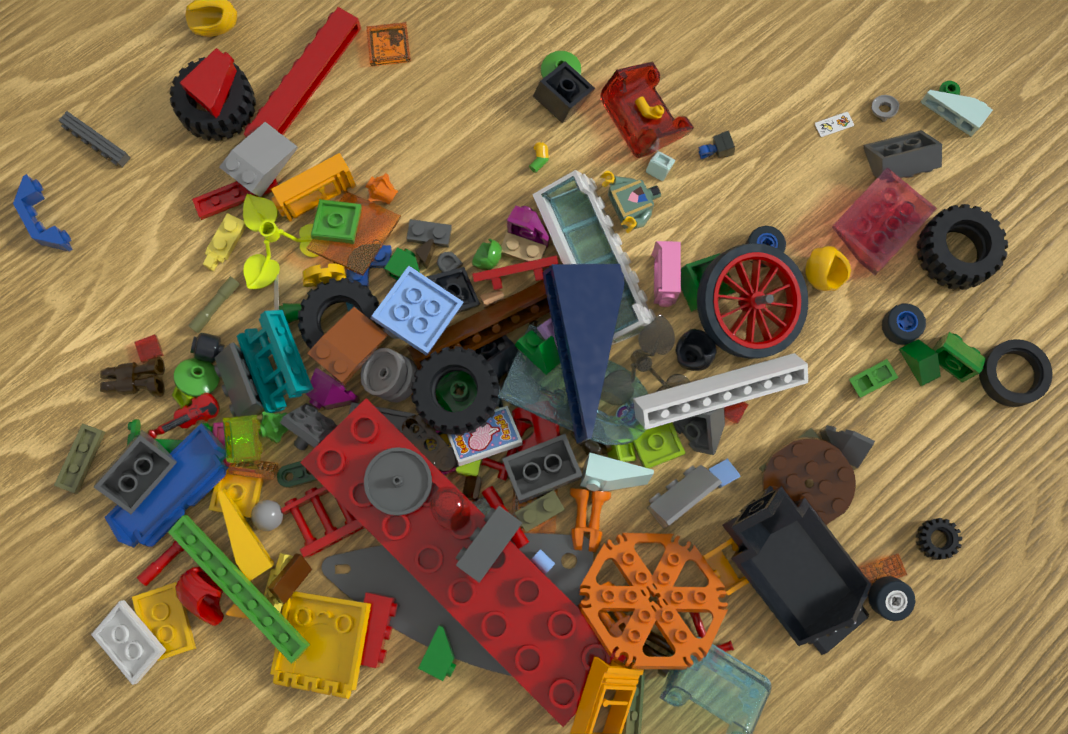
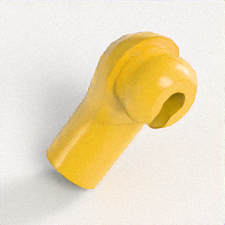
(647, 111)

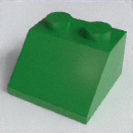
(690, 279)
(958, 357)

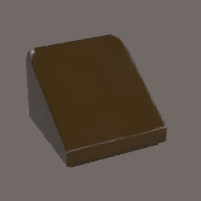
(425, 252)
(472, 487)

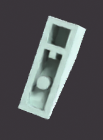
(961, 111)
(610, 474)

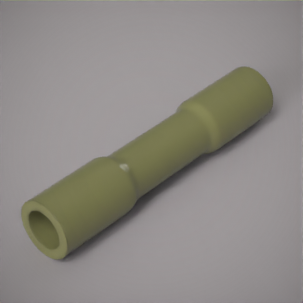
(205, 315)

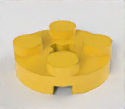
(316, 275)

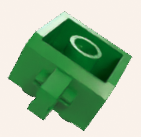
(447, 395)

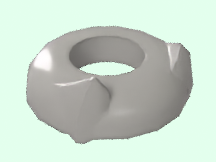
(885, 100)

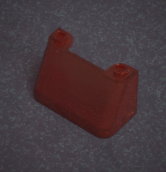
(641, 133)

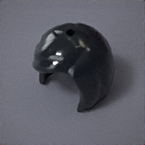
(695, 350)

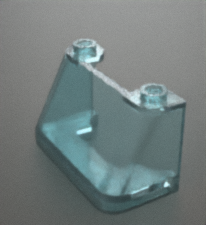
(722, 688)

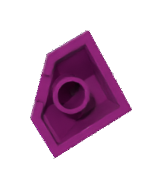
(526, 224)
(329, 392)

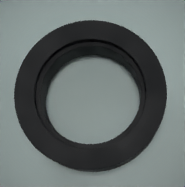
(1037, 359)

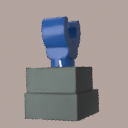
(722, 145)

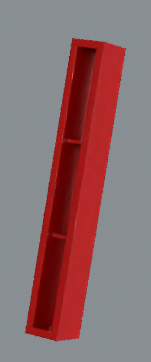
(307, 72)

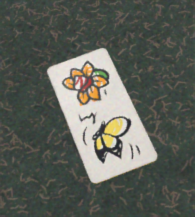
(834, 124)

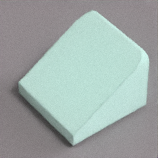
(660, 165)

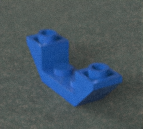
(29, 194)

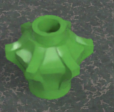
(272, 427)

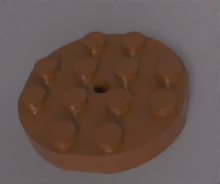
(814, 460)

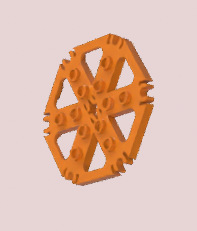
(645, 613)

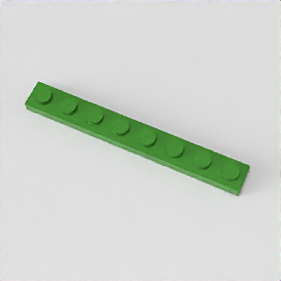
(239, 589)

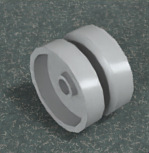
(388, 375)

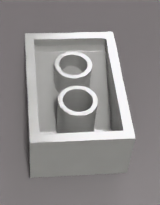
(259, 158)

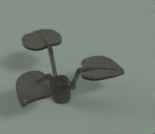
(653, 339)

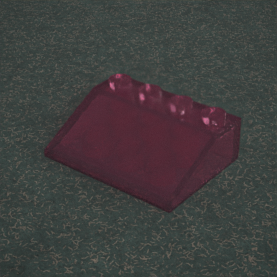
(882, 220)

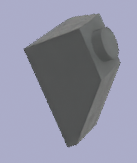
(703, 430)
(850, 443)

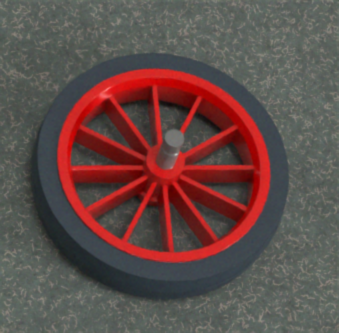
(753, 301)

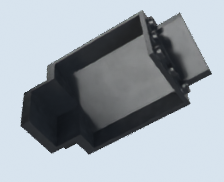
(799, 569)

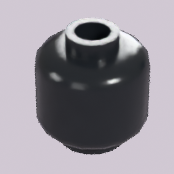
(206, 347)

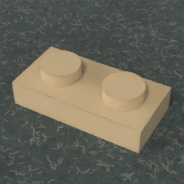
(522, 248)

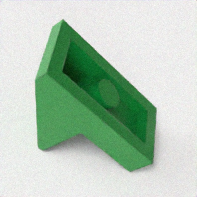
(541, 353)

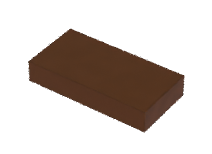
(290, 578)

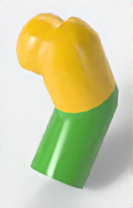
(542, 157)

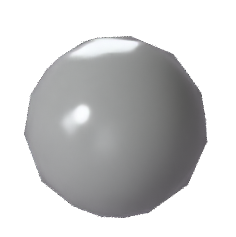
(267, 515)

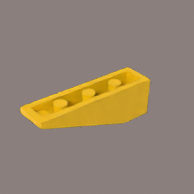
(247, 548)

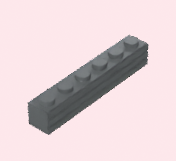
(91, 137)

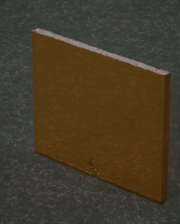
(372, 232)

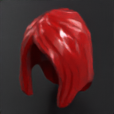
(200, 595)

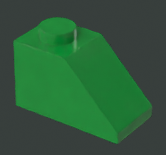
(399, 262)
(439, 656)

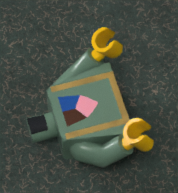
(630, 200)

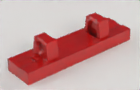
(495, 274)

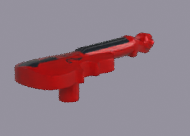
(202, 408)

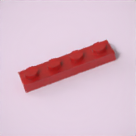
(224, 199)

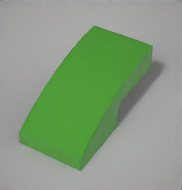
(873, 378)

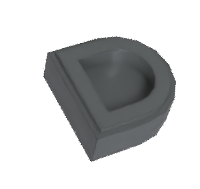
(448, 261)

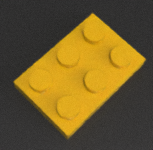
(165, 619)

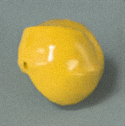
(827, 269)

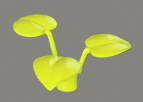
(260, 216)

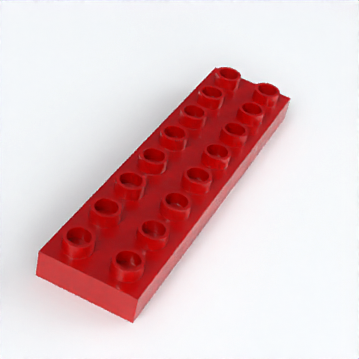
(512, 609)

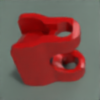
(543, 429)

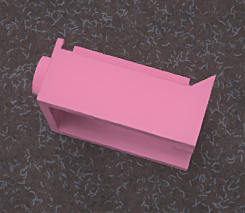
(667, 272)

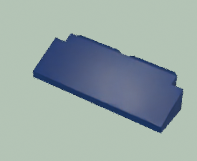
(191, 478)

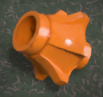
(381, 189)

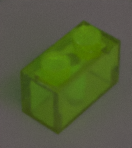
(242, 438)

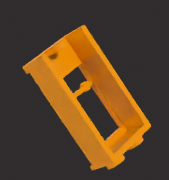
(319, 182)
(723, 569)
(600, 678)

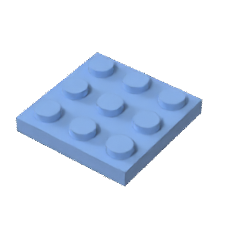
(417, 310)

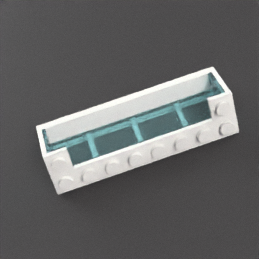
(586, 237)

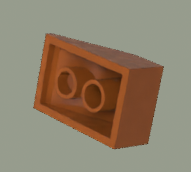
(347, 345)

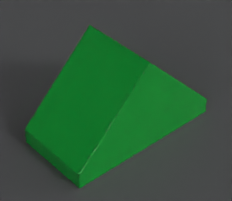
(922, 361)

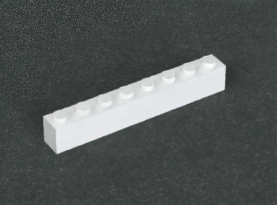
(720, 391)

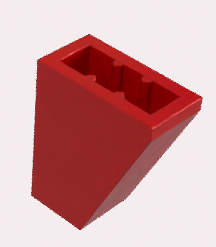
(211, 81)

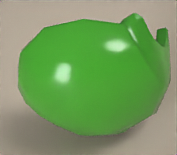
(487, 255)

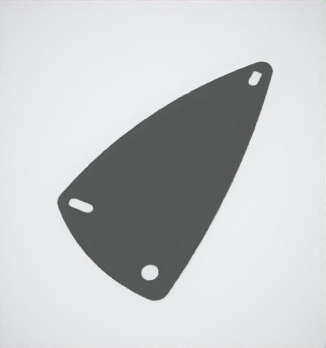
(421, 614)

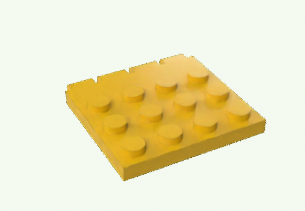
(336, 642)

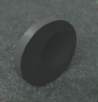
(398, 481)

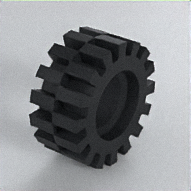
(950, 532)

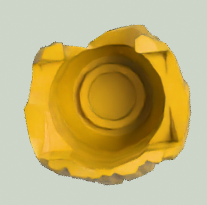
(210, 17)

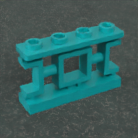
(286, 358)

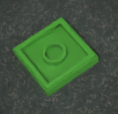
(336, 221)

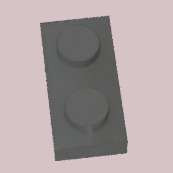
(422, 231)

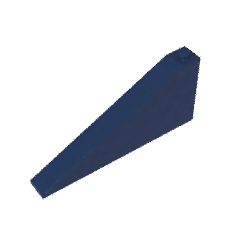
(584, 317)

